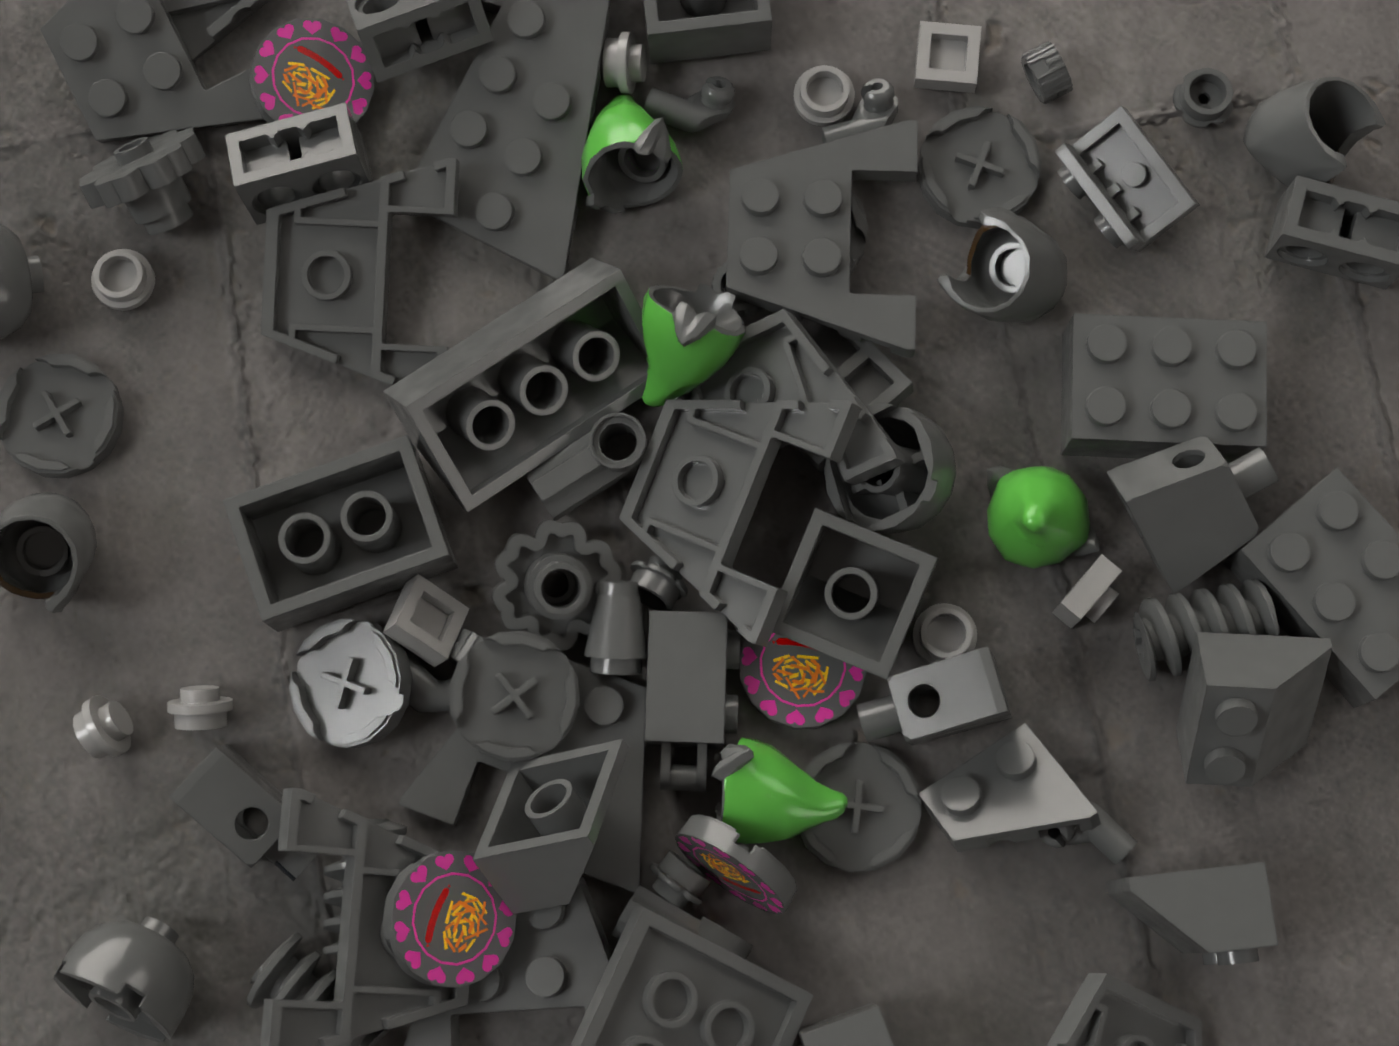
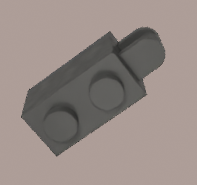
(688, 691)

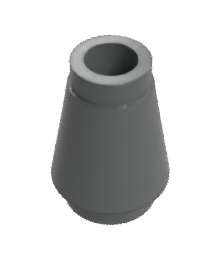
(617, 630)

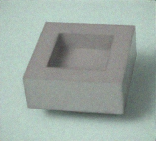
(947, 57)
(1090, 594)
(426, 620)

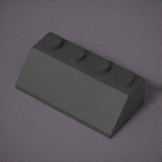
(526, 383)

